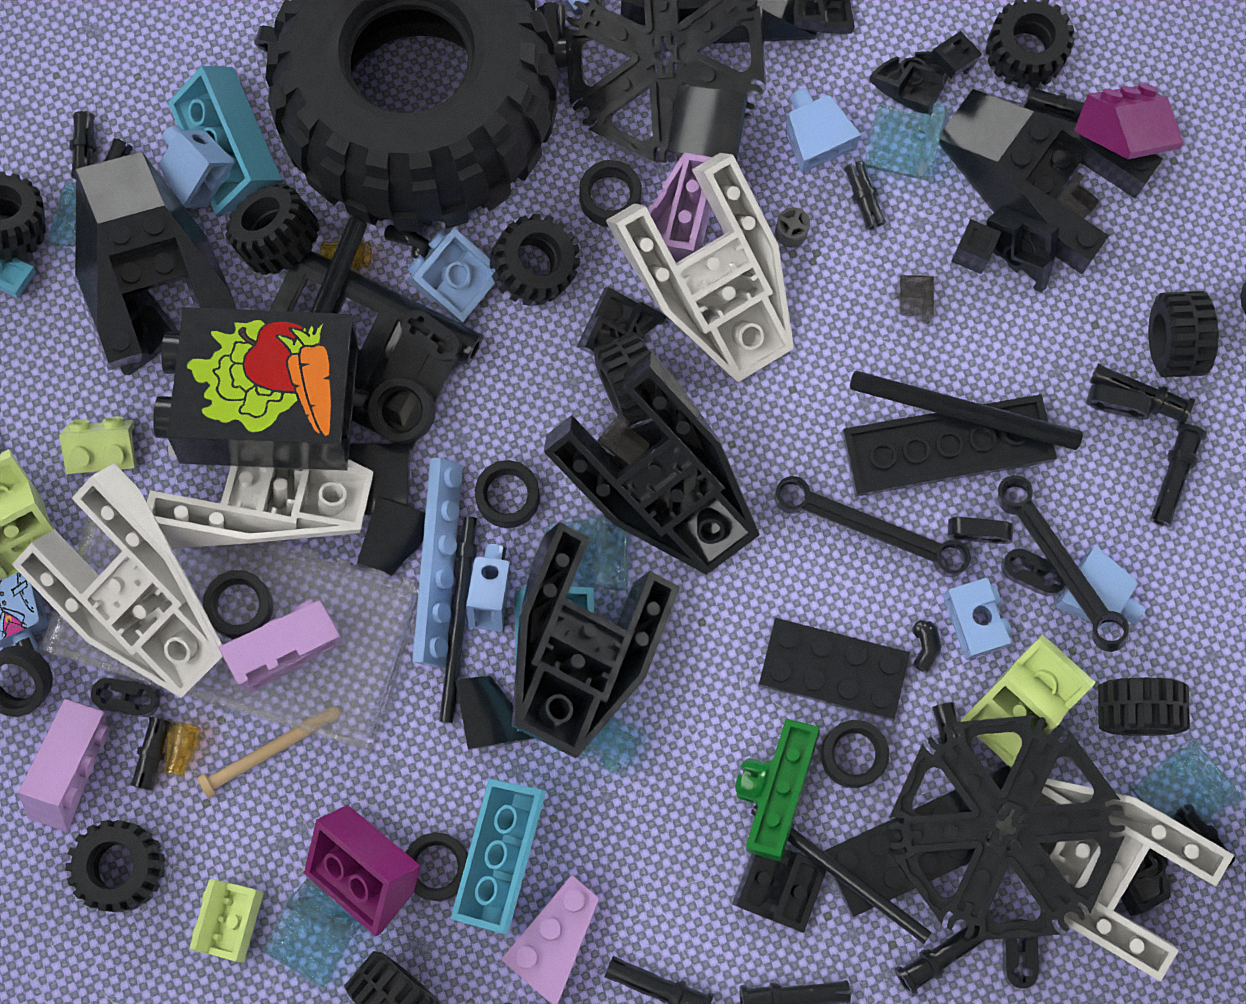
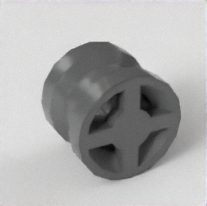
(794, 220)

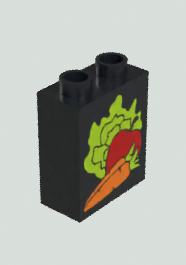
(259, 388)

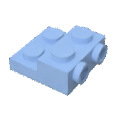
(452, 274)

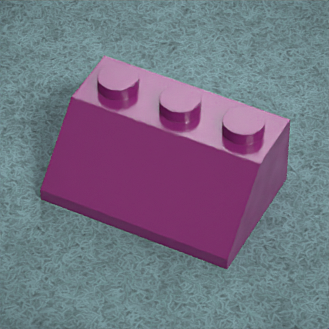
(1130, 121)
(360, 868)

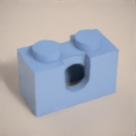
(972, 637)

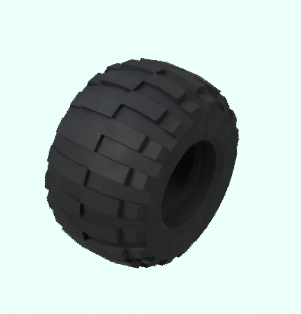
(423, 161)

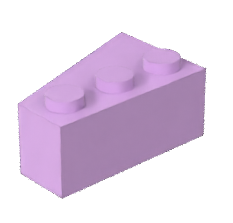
(682, 209)
(281, 646)
(63, 765)
(552, 941)

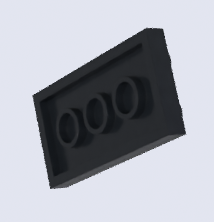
(834, 669)

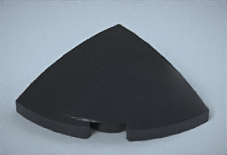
(824, 16)
(912, 82)

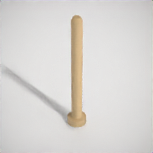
(249, 761)

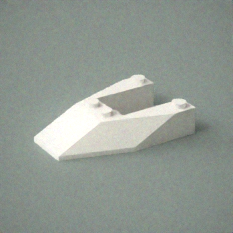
(727, 292)
(267, 506)
(141, 603)
(1143, 830)

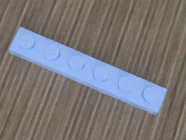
(437, 563)

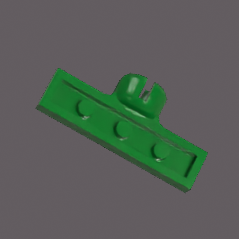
(777, 788)

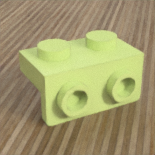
(97, 445)
(226, 920)

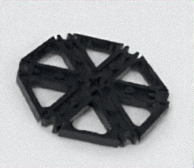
(639, 72)
(1026, 854)

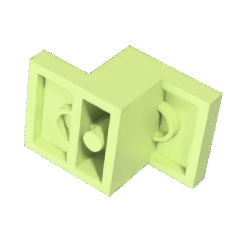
(21, 513)
(1036, 684)

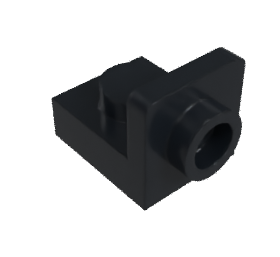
(956, 55)

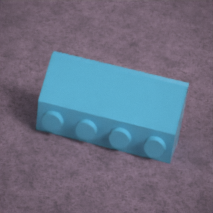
(218, 105)
(498, 856)

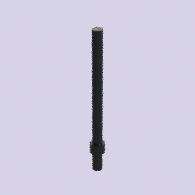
(466, 552)
(856, 884)

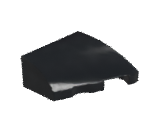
(391, 536)

